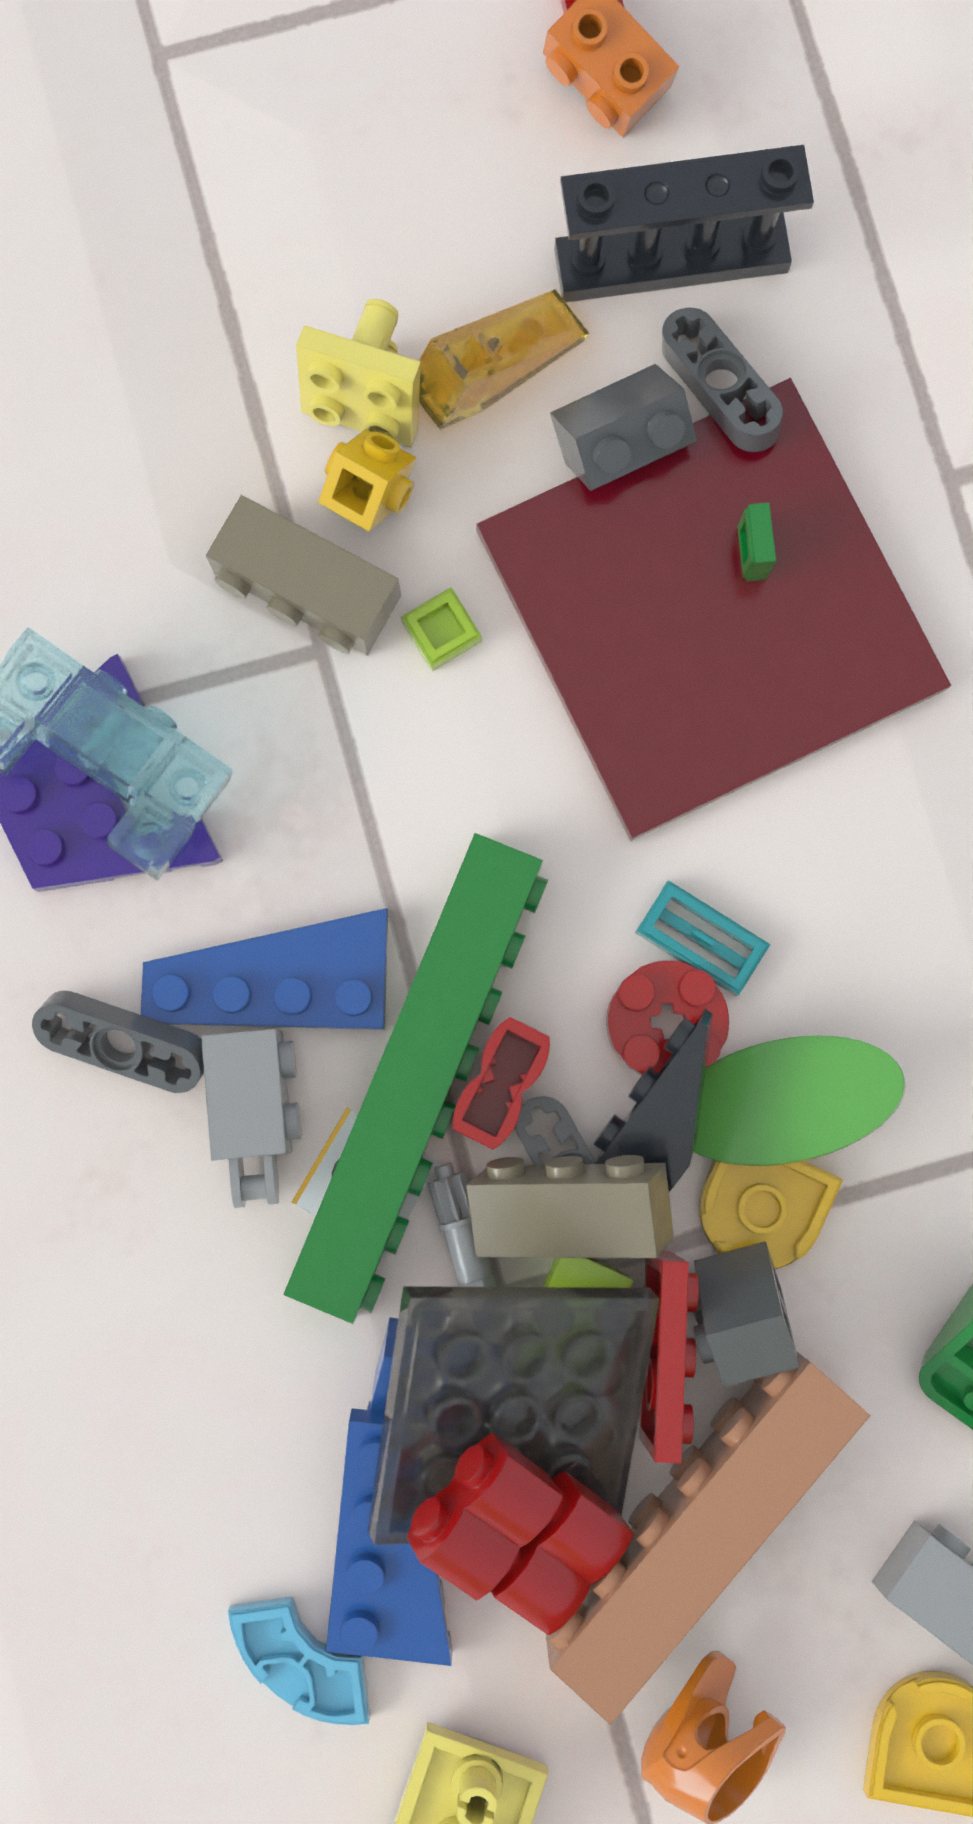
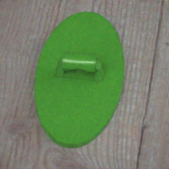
(795, 1100)

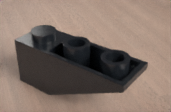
(667, 1105)

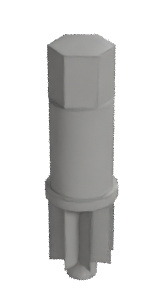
(454, 1219)

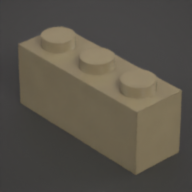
(303, 577)
(571, 1209)

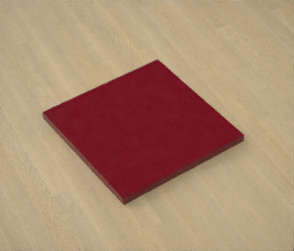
(679, 663)

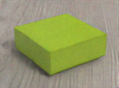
(441, 629)

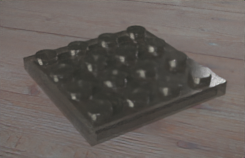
(534, 1365)

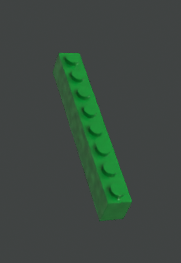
(414, 1079)

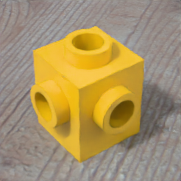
(367, 479)

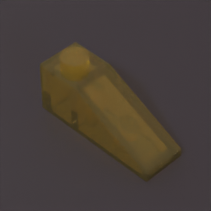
(494, 355)

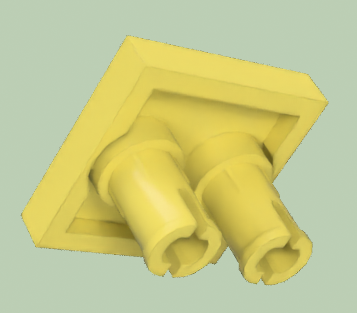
(360, 379)
(469, 1782)

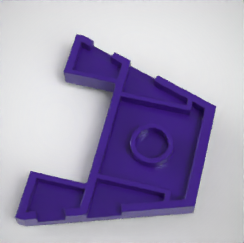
(64, 817)

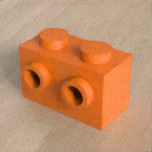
(609, 62)

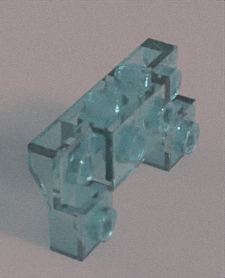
(112, 741)

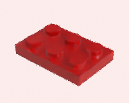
(663, 1416)

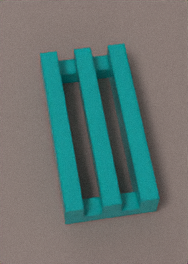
(713, 917)

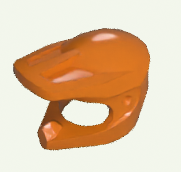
(690, 1750)

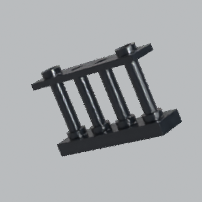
(680, 222)

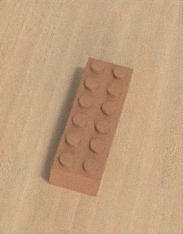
(702, 1531)

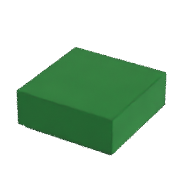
(756, 542)

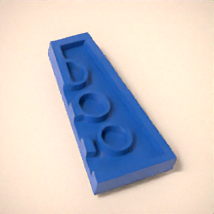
(290, 979)
(380, 1593)

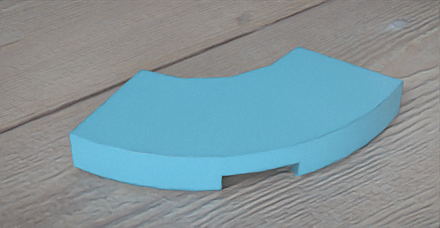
(296, 1664)

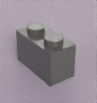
(624, 426)
(743, 1316)

